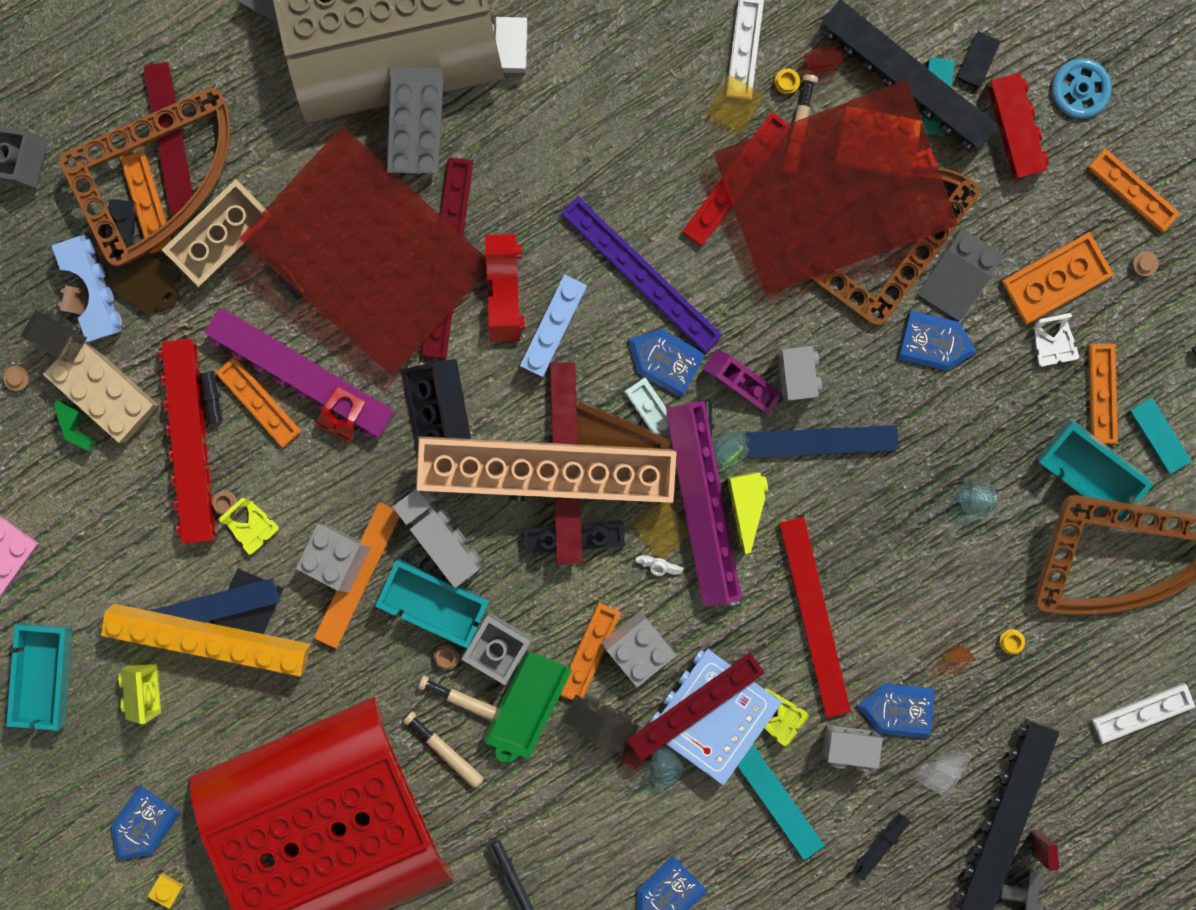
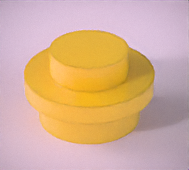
(787, 81)
(1012, 641)

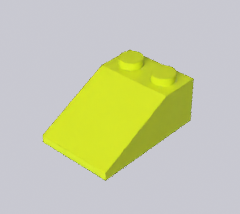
(747, 502)
(140, 692)

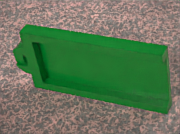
(526, 706)

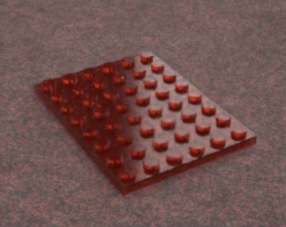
(836, 187)
(366, 251)

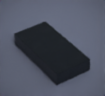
(978, 59)

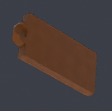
(605, 429)

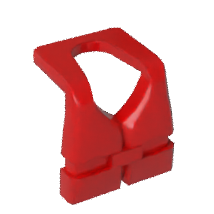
(341, 429)

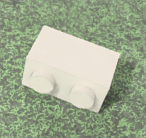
(511, 43)

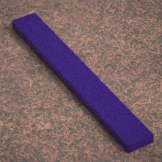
(641, 274)

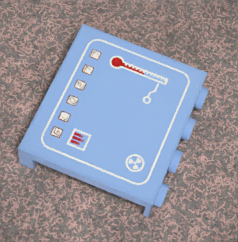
(728, 731)

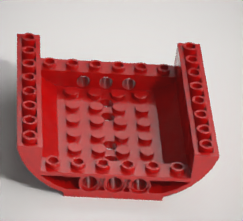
(295, 795)

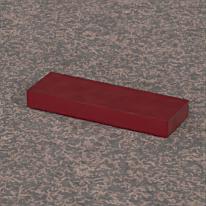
(1045, 850)

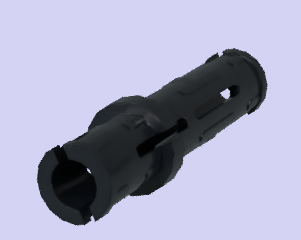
(888, 837)

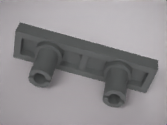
(1026, 894)

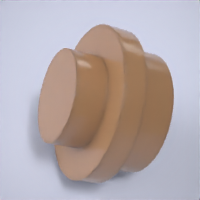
(1145, 263)
(16, 378)
(223, 502)
(446, 656)

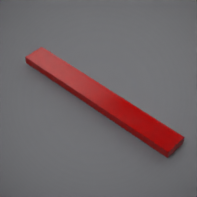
(815, 617)

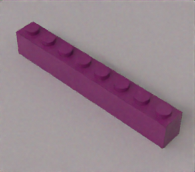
(295, 370)
(703, 503)

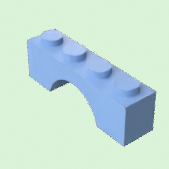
(80, 258)
(553, 325)

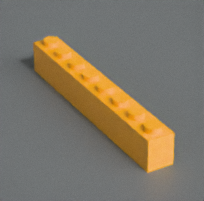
(205, 639)

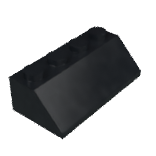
(436, 400)

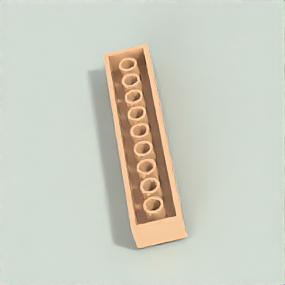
(545, 469)

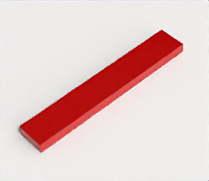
(718, 201)

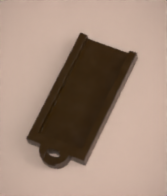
(142, 282)

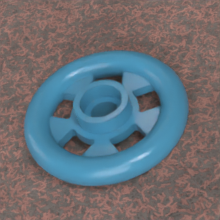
(1060, 89)

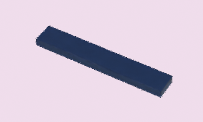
(822, 441)
(225, 602)

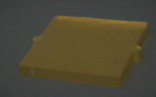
(735, 103)
(662, 529)

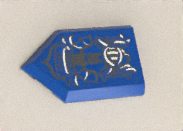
(935, 342)
(665, 360)
(900, 710)
(142, 825)
(670, 888)

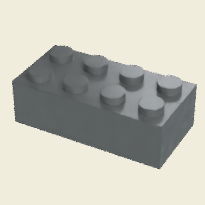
(414, 119)

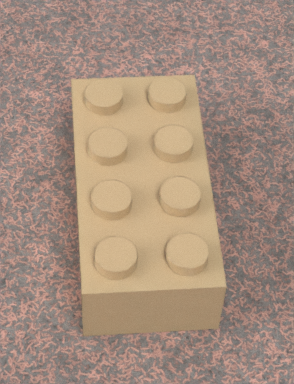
(214, 233)
(102, 392)

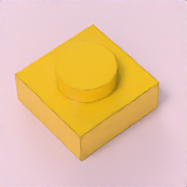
(165, 890)

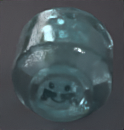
(731, 447)
(977, 497)
(665, 765)

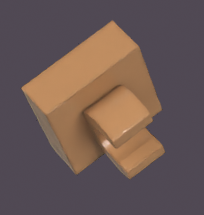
(74, 300)

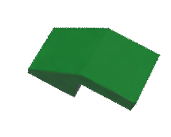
(69, 419)

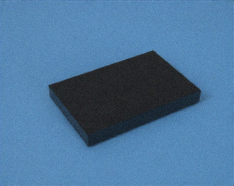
(252, 620)

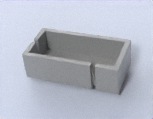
(438, 537)

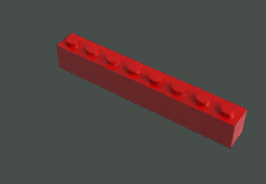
(188, 441)

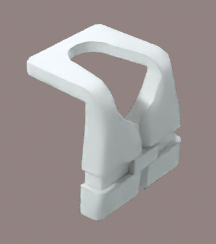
(1056, 348)

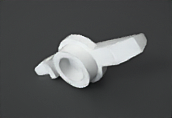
(659, 566)

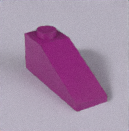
(742, 381)

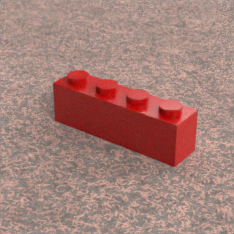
(1017, 126)

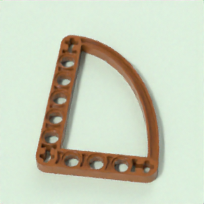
(134, 142)
(910, 259)
(1133, 522)

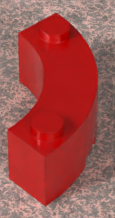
(503, 287)

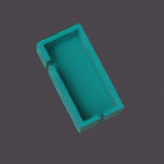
(1093, 467)
(432, 603)
(39, 676)

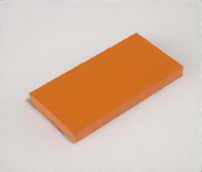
(1057, 278)

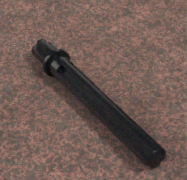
(509, 875)

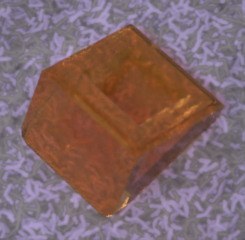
(959, 653)

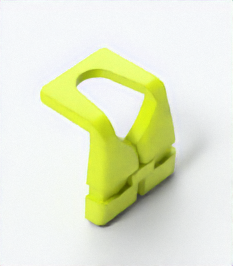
(255, 531)
(788, 721)

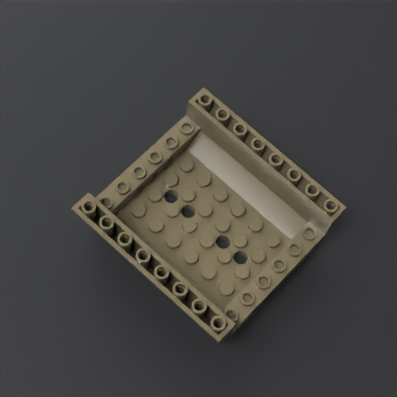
(345, 48)

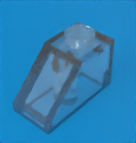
(944, 771)

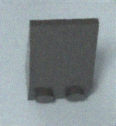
(21, 156)
(960, 274)

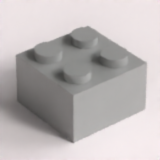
(799, 373)
(333, 557)
(497, 648)
(638, 649)
(852, 747)

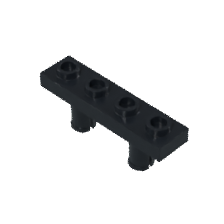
(592, 535)

